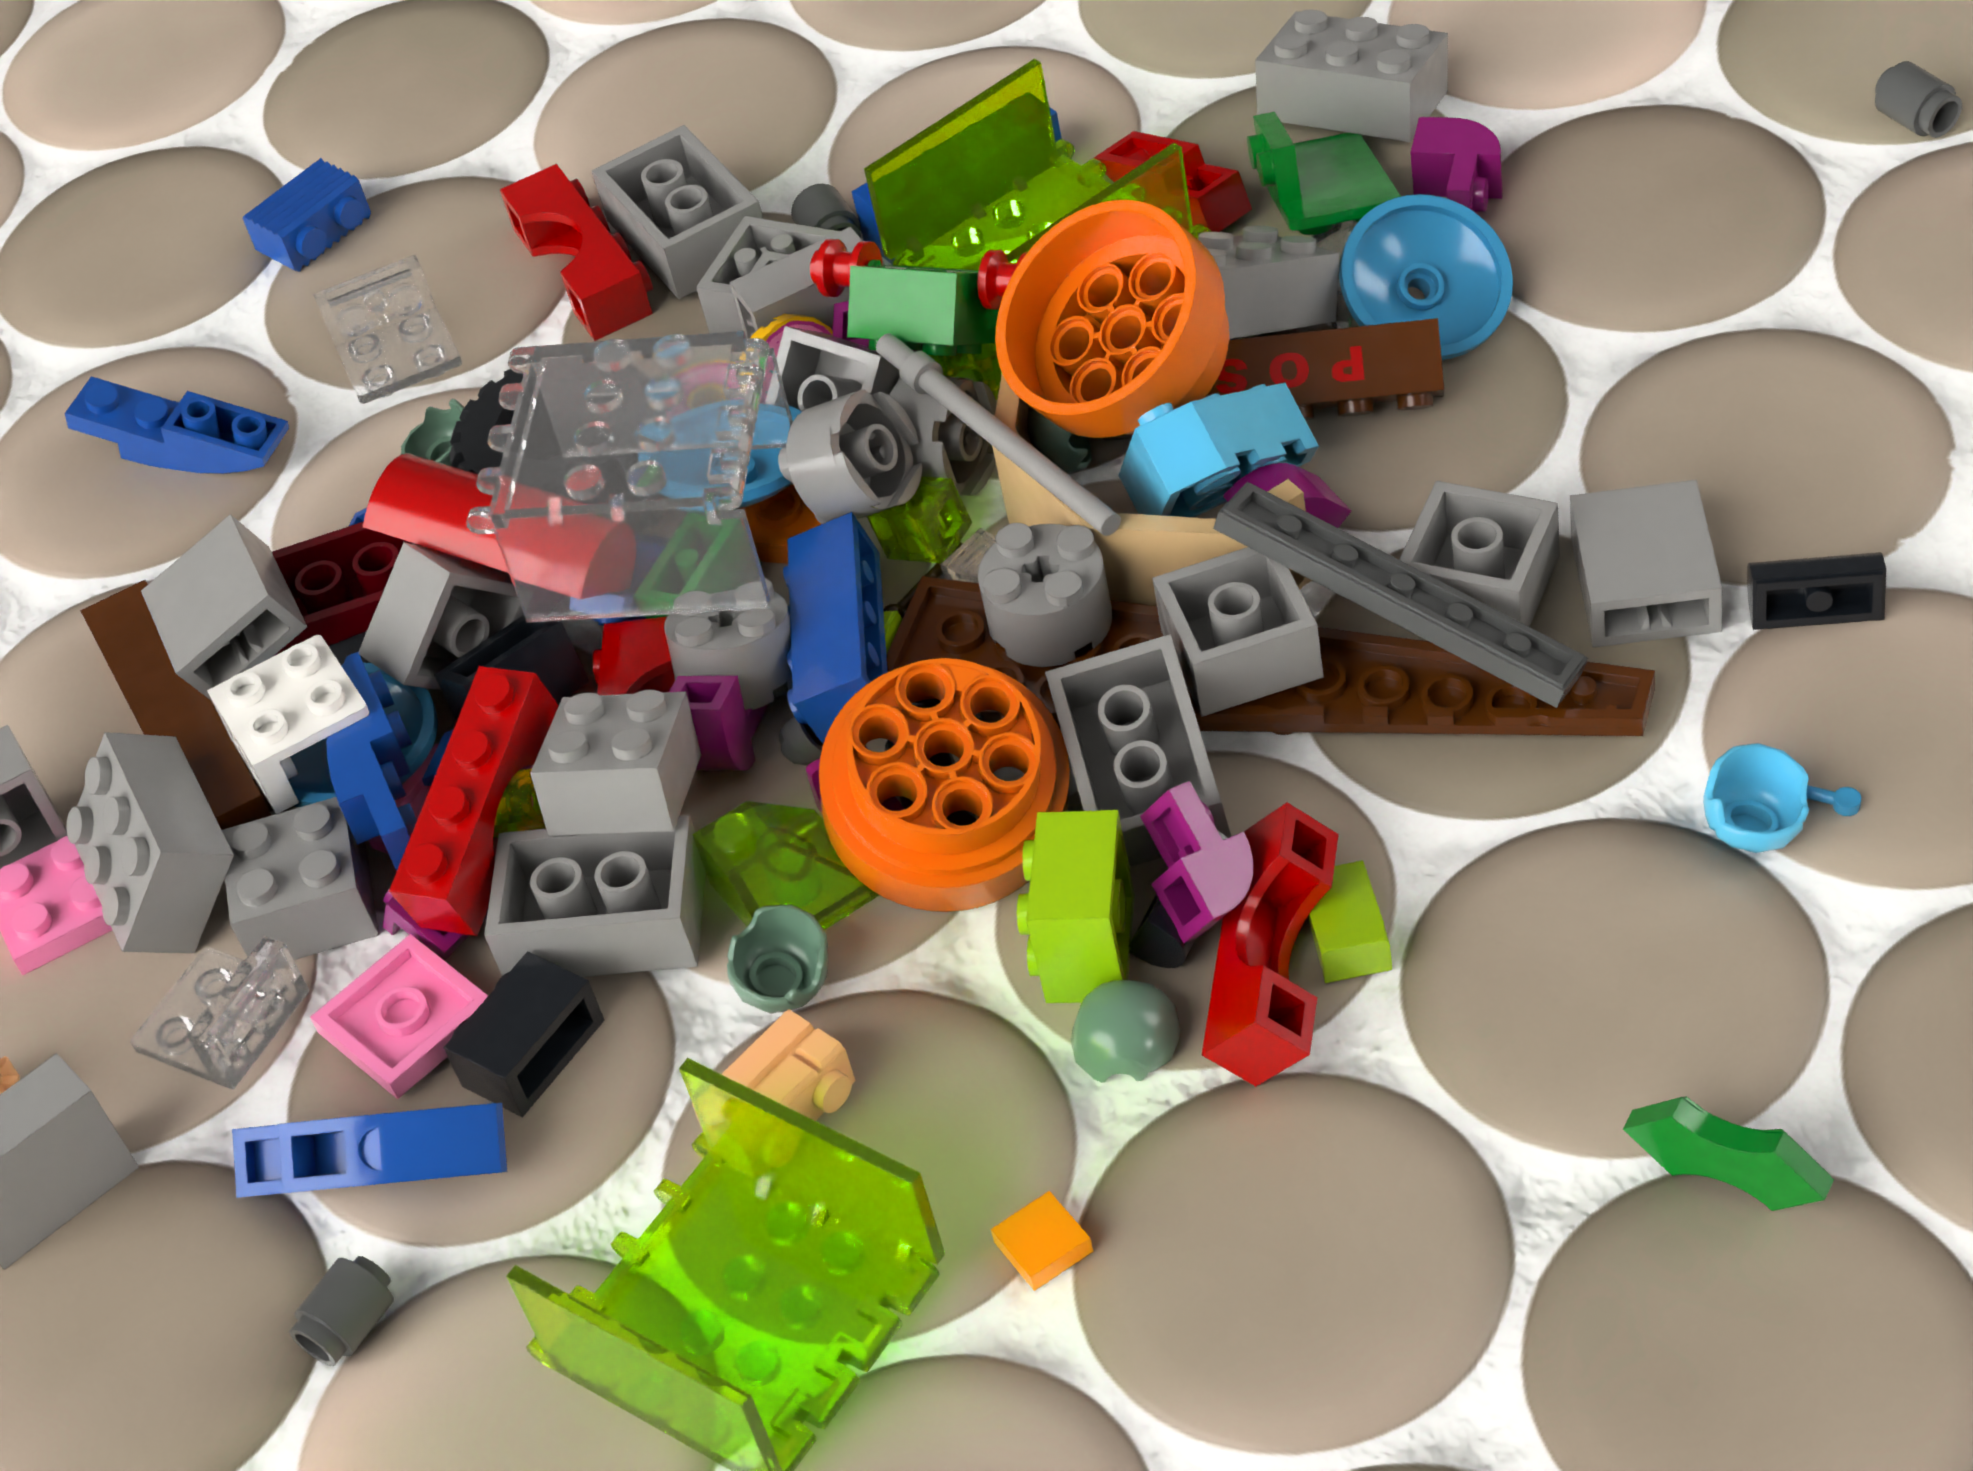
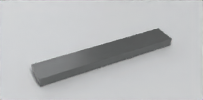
(1401, 594)

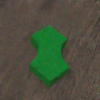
(1754, 1160)

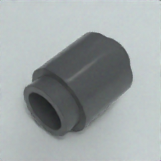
(1917, 100)
(824, 208)
(342, 1309)

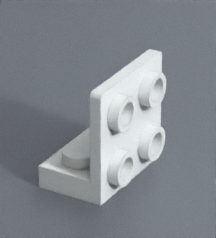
(284, 710)

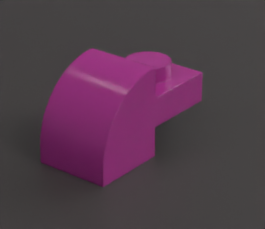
(1203, 872)

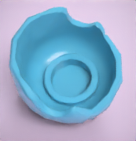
(1756, 798)

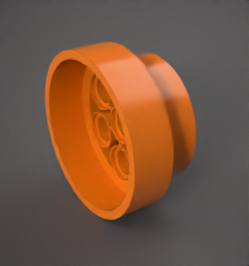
(1112, 319)
(916, 851)

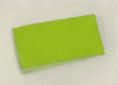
(1350, 927)

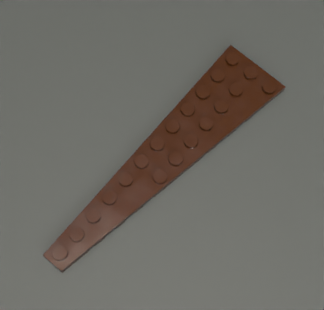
(1366, 687)

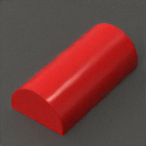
(430, 508)

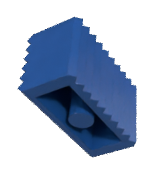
(307, 215)

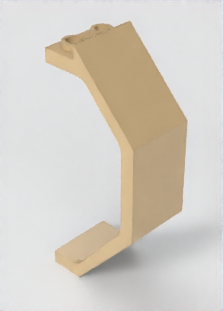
(1142, 543)

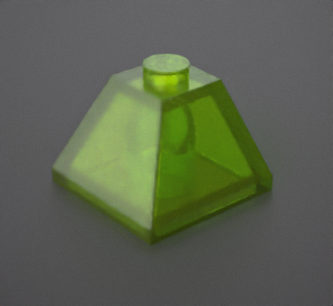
(778, 858)

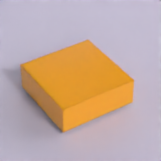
(1042, 1240)

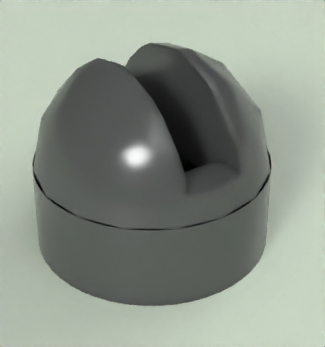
(799, 742)

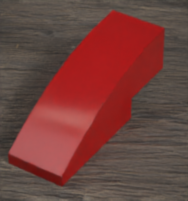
(1213, 191)

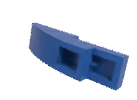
(182, 435)
(367, 766)
(369, 1150)

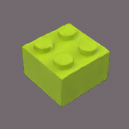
(1076, 903)

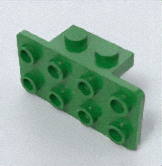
(1318, 178)

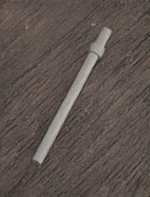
(927, 376)

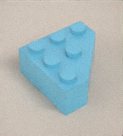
(1194, 453)

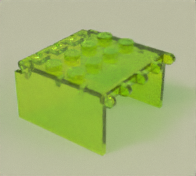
(1001, 180)
(748, 1284)

